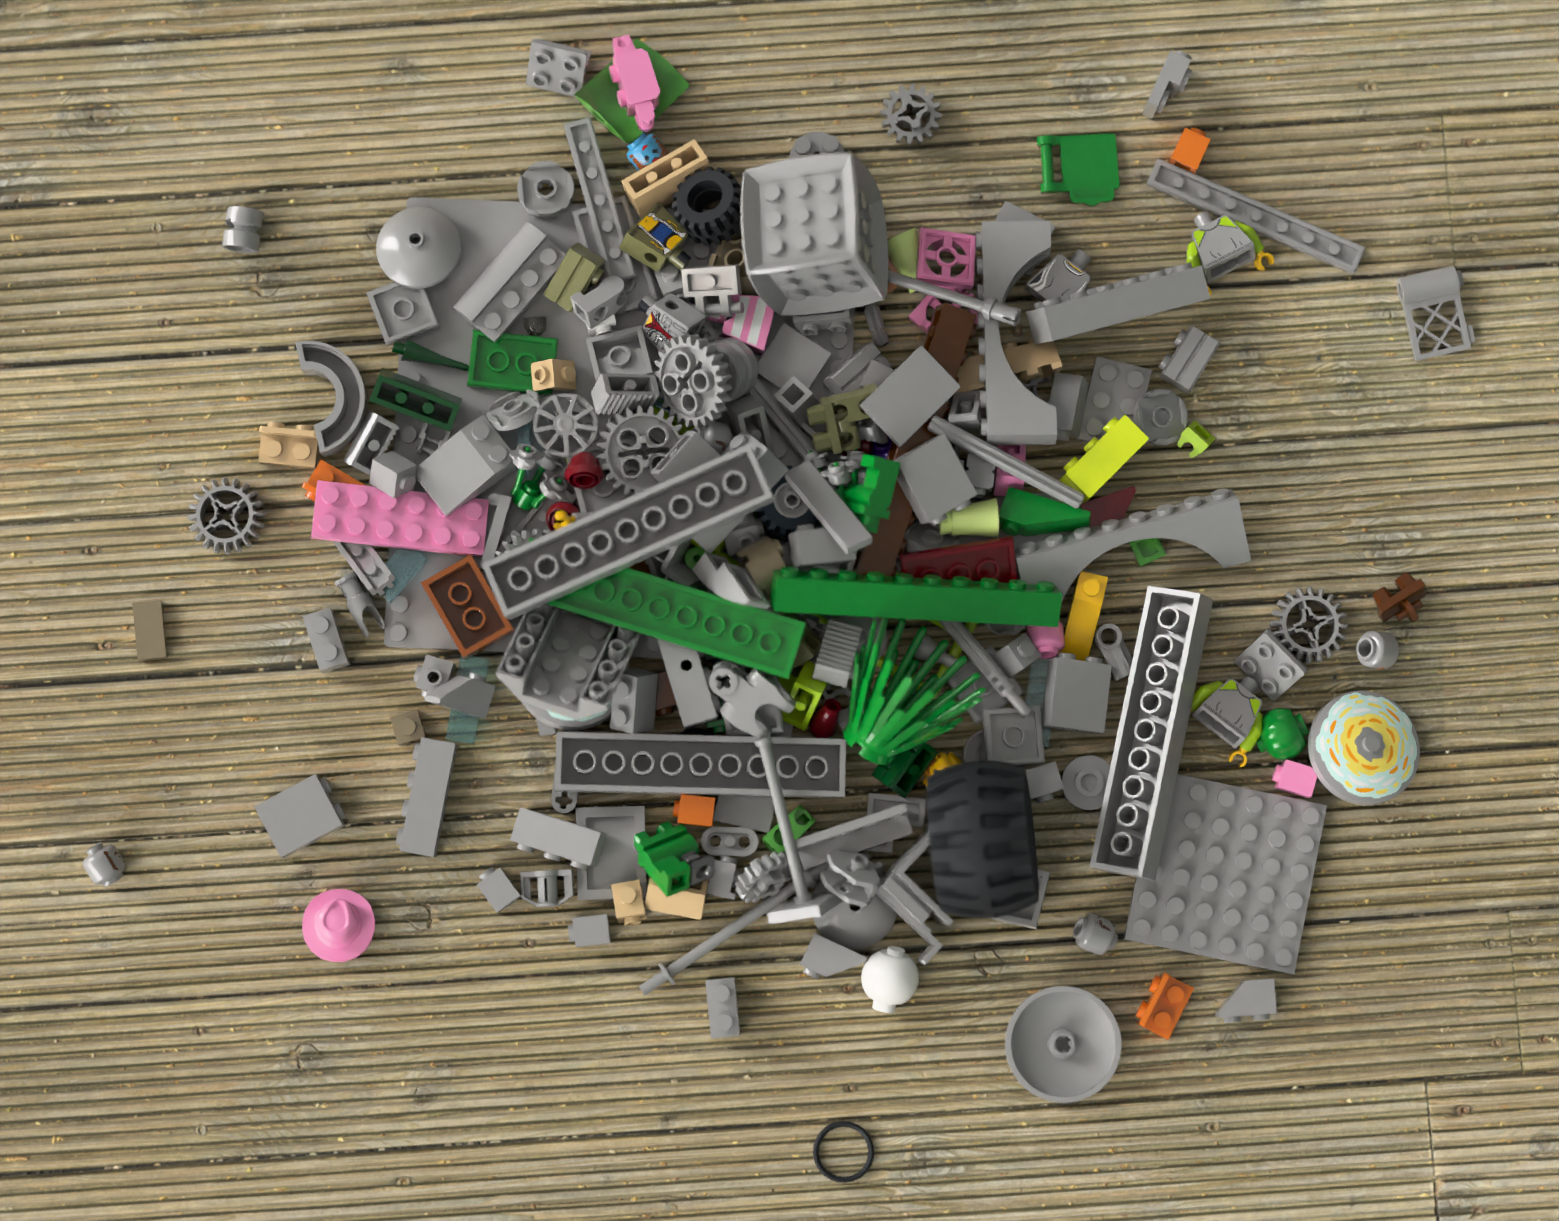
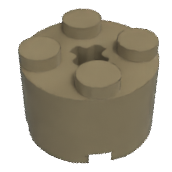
(761, 560)

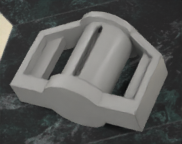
(547, 887)

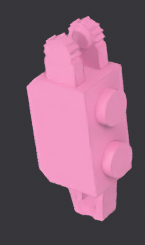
(636, 82)

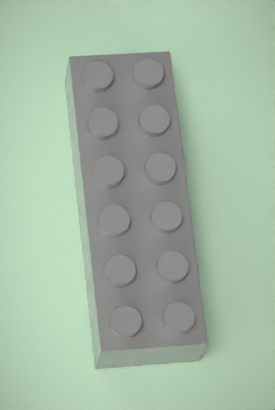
(1117, 302)

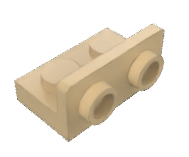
(288, 446)

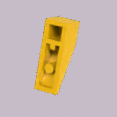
(1084, 614)

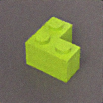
(806, 693)

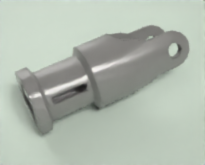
(358, 601)

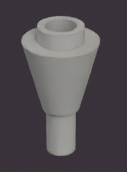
(927, 647)

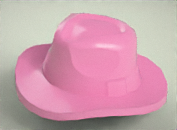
(338, 925)

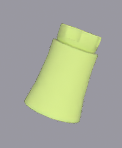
(903, 253)
(974, 520)

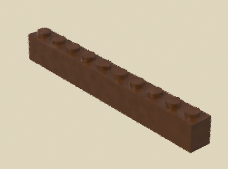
(947, 345)

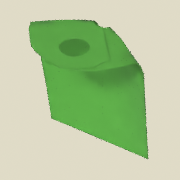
(601, 99)

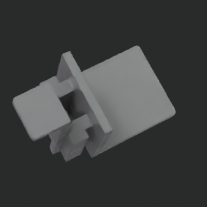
(909, 900)

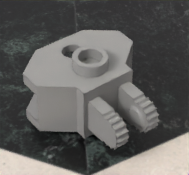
(853, 875)

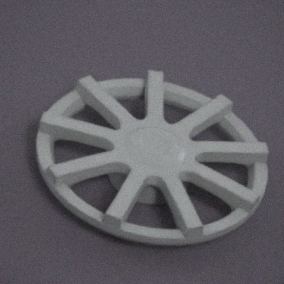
(565, 424)

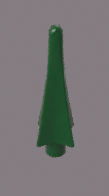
(416, 353)

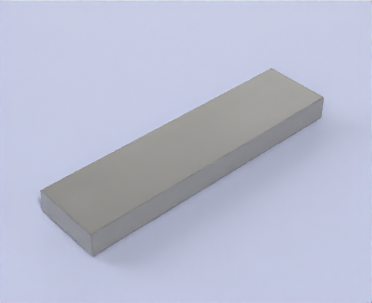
(828, 507)

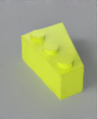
(1104, 457)

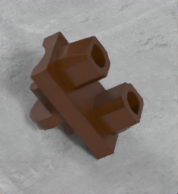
(1403, 603)

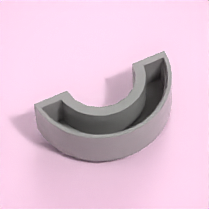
(351, 394)

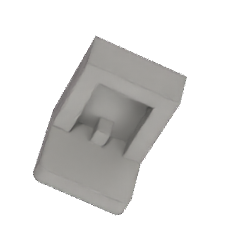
(670, 282)

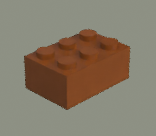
(467, 607)

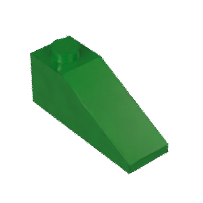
(1036, 515)

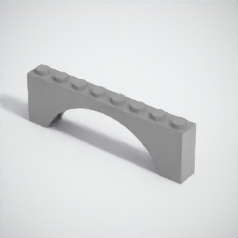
(1011, 410)
(1206, 522)

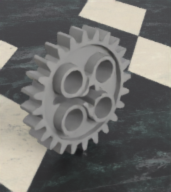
(692, 380)
(640, 426)

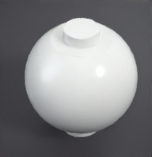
(889, 978)

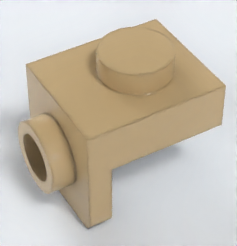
(554, 375)
(629, 902)

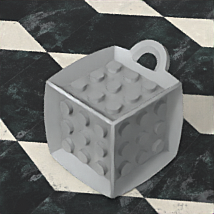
(814, 234)

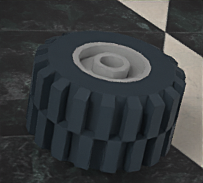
(786, 512)

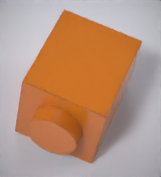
(1190, 149)
(694, 810)

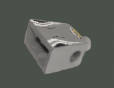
(1060, 277)

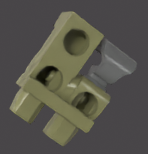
(840, 417)

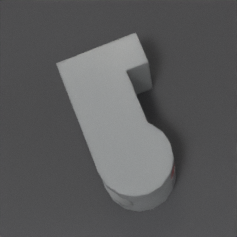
(600, 302)

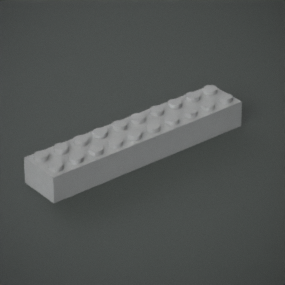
(628, 532)
(1151, 732)
(697, 765)

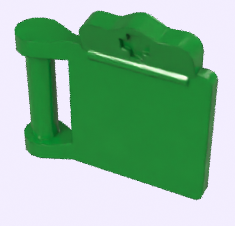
(1087, 167)

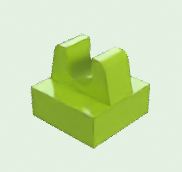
(1197, 436)

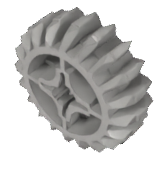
(211, 496)
(1305, 612)

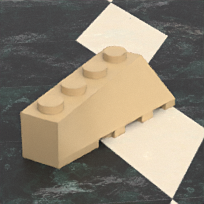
(1026, 362)

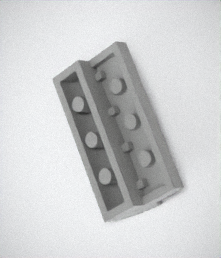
(510, 282)

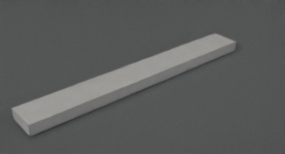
(1261, 217)

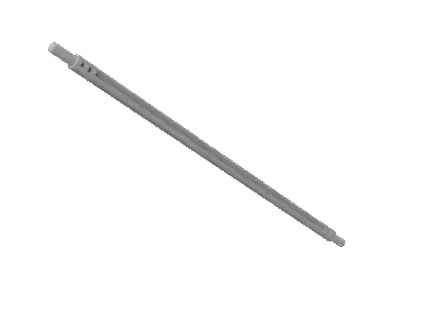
(956, 629)

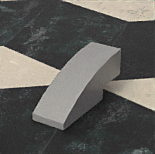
(729, 581)

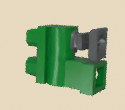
(873, 491)
(672, 856)

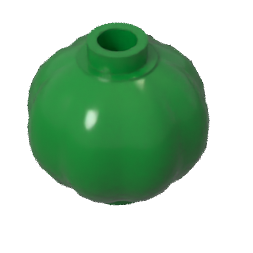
(1282, 734)

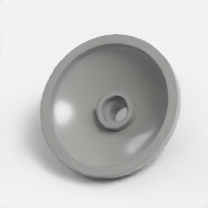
(420, 263)
(856, 928)

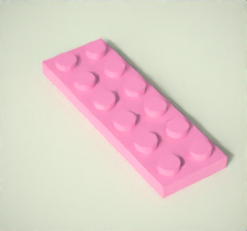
(405, 522)

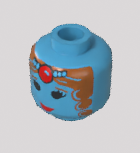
(645, 150)

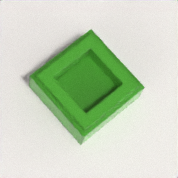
(1147, 550)

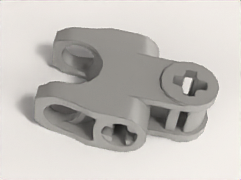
(745, 694)

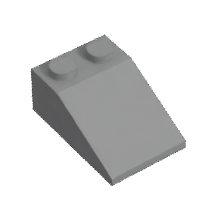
(465, 466)

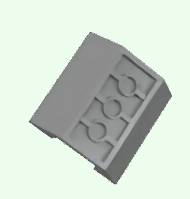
(565, 662)

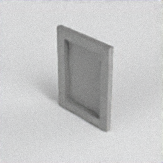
(618, 857)

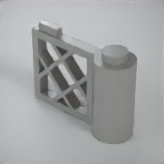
(1430, 289)

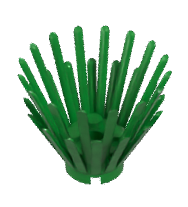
(884, 722)

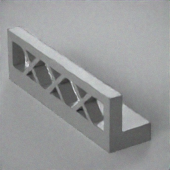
(854, 836)

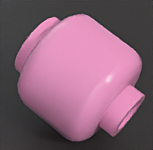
(1047, 640)

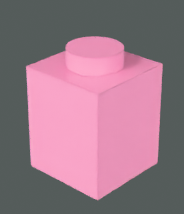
(1295, 778)

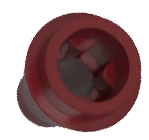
(825, 721)

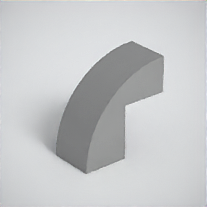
(795, 399)

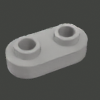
(729, 841)

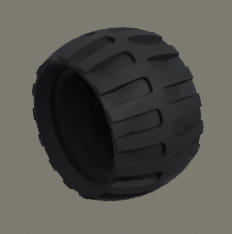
(982, 839)

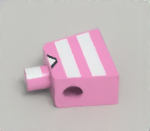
(751, 325)

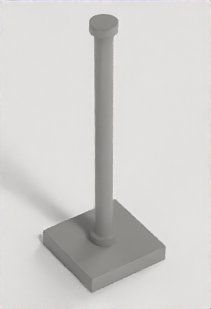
(804, 904)

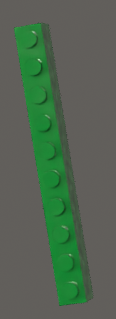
(915, 597)

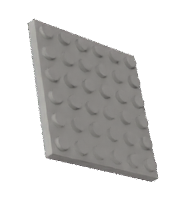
(1230, 876)

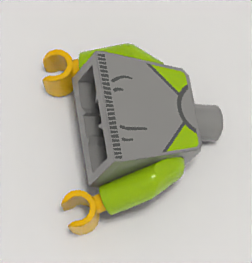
(1224, 246)
(1231, 713)

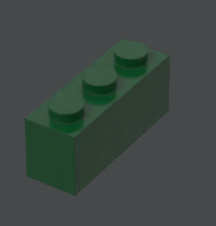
(415, 399)

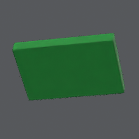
(508, 361)

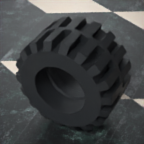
(697, 194)

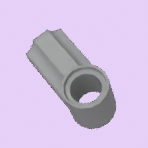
(1115, 653)

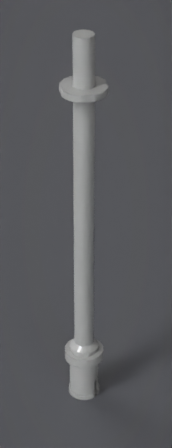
(990, 308)
(811, 877)

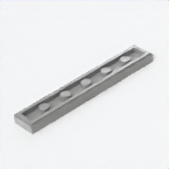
(599, 198)

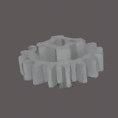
(921, 109)
(763, 877)

